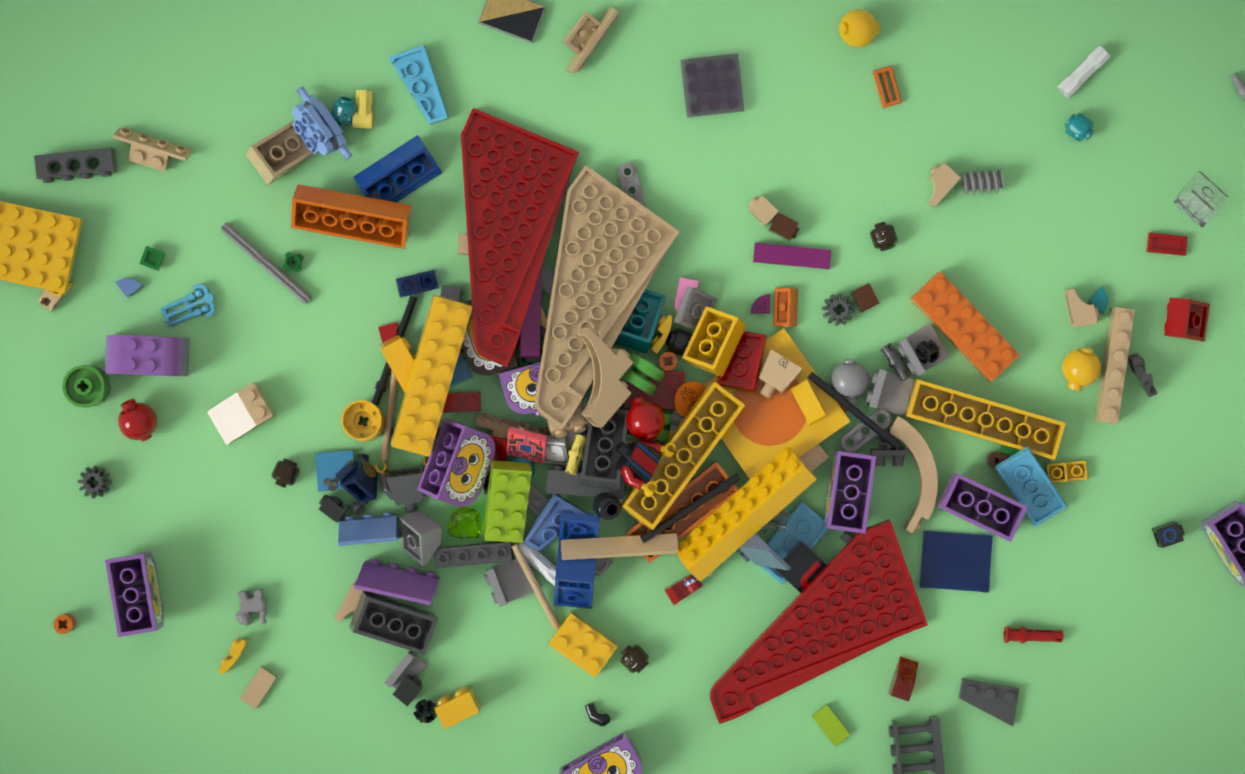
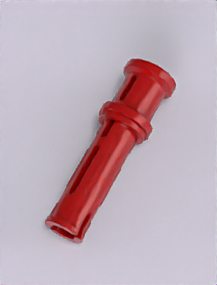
(1023, 635)

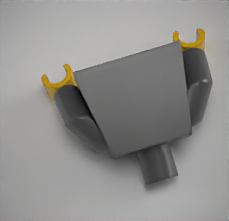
(402, 485)

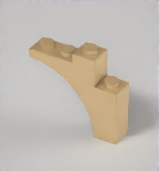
(608, 389)

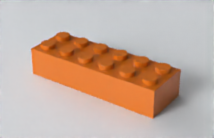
(350, 216)
(964, 326)
(693, 490)

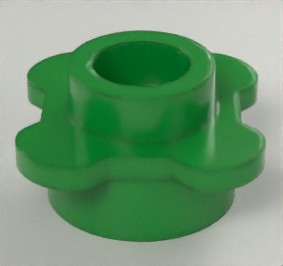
(288, 262)

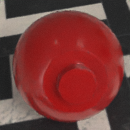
(645, 419)
(137, 420)

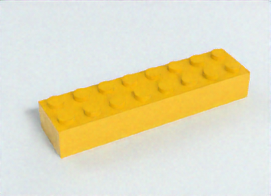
(431, 375)
(984, 419)
(693, 441)
(744, 513)

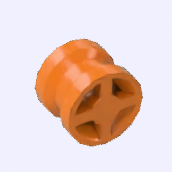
(668, 359)
(67, 621)

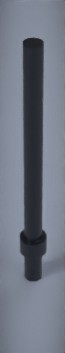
(381, 385)
(884, 435)
(721, 487)

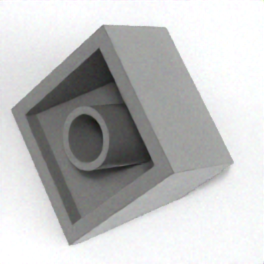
(420, 536)

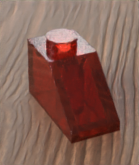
(903, 679)

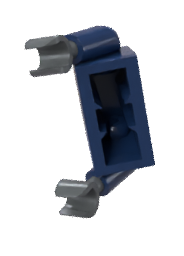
(358, 480)

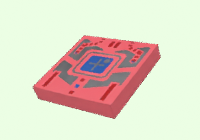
(526, 445)

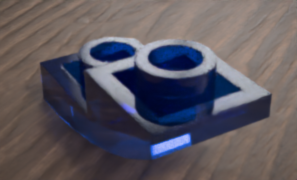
(417, 283)

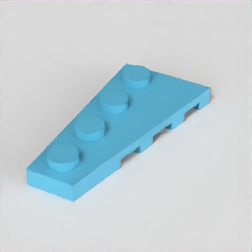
(418, 74)

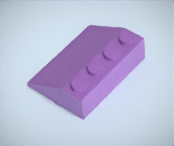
(398, 582)

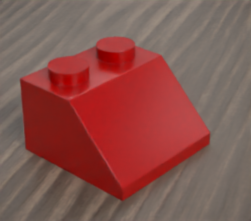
(1186, 319)

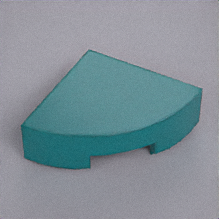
(1100, 300)

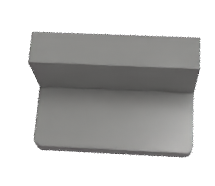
(409, 665)

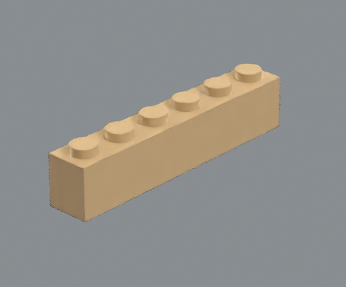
(1114, 365)

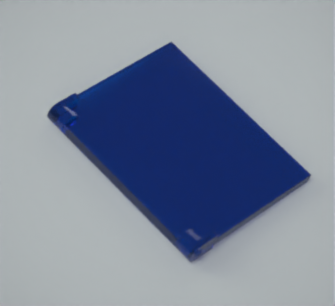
(956, 561)

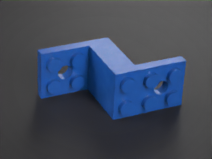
(575, 577)

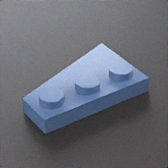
(548, 522)

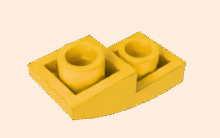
(664, 328)
(808, 402)
(1067, 471)
(236, 652)

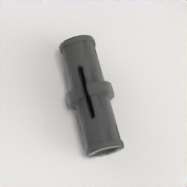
(895, 362)

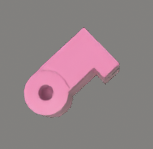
(682, 286)

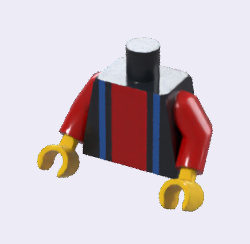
(639, 462)

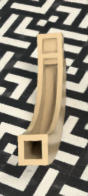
(926, 468)

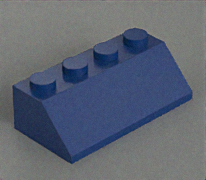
(398, 172)

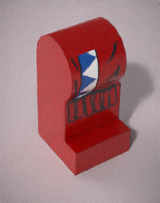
(683, 588)

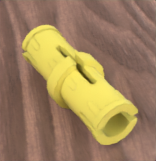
(575, 454)

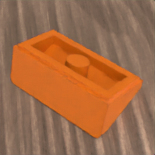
(785, 307)

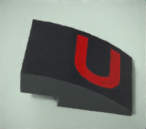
(804, 566)

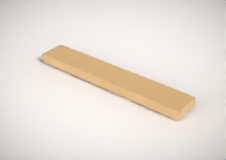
(618, 547)

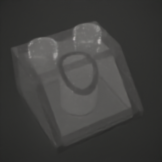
(1201, 199)

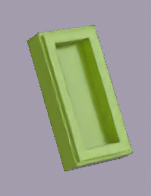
(831, 725)

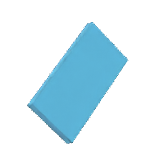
(1031, 486)
(801, 525)

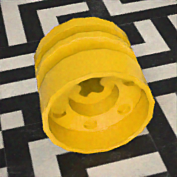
(352, 418)

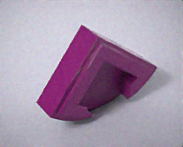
(761, 305)

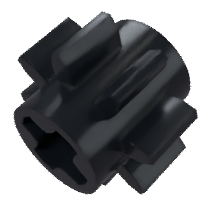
(927, 351)
(425, 711)

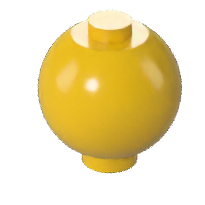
(858, 28)
(1081, 368)

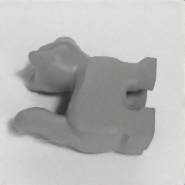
(253, 604)

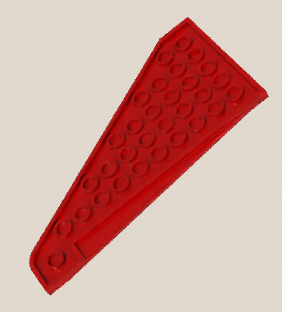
(511, 208)
(841, 614)

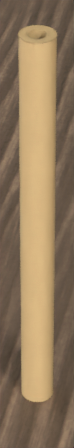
(389, 418)
(535, 586)

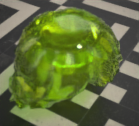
(464, 523)

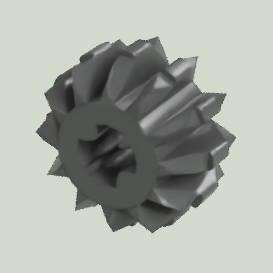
(834, 303)
(92, 488)

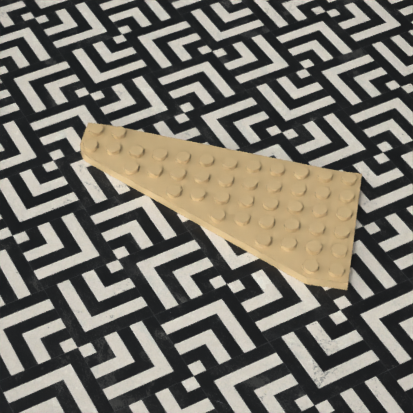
(601, 271)

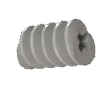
(982, 181)

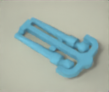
(208, 298)

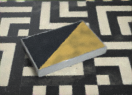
(513, 17)

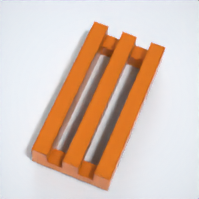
(880, 90)

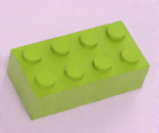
(507, 501)

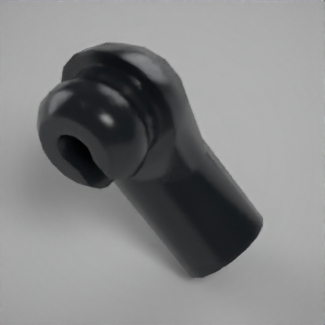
(595, 717)

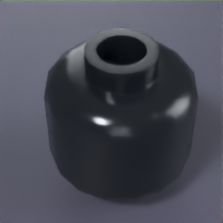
(678, 341)
(606, 506)

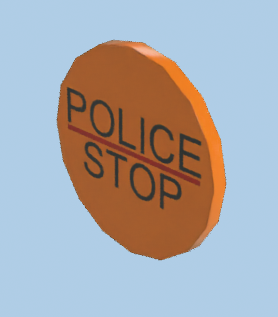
(687, 396)

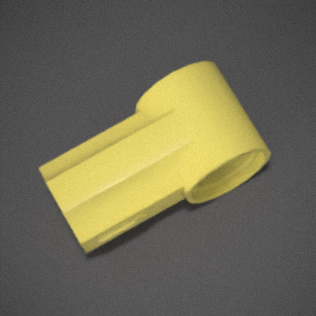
(364, 116)

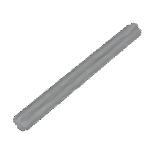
(266, 263)

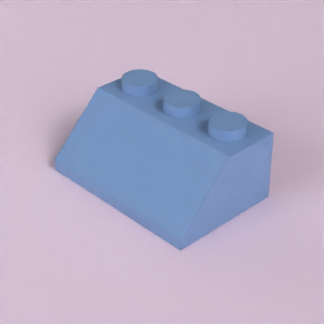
(368, 529)

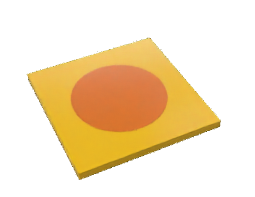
(775, 423)

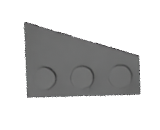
(991, 698)

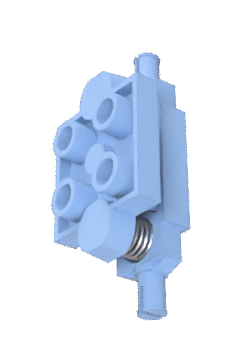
(318, 126)

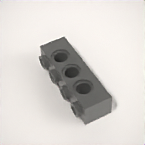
(45, 163)
(473, 554)

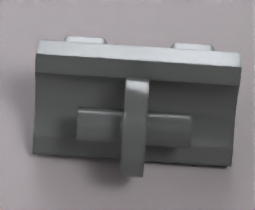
(880, 453)

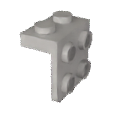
(908, 346)
(889, 392)
(508, 582)

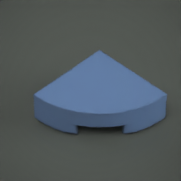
(129, 286)

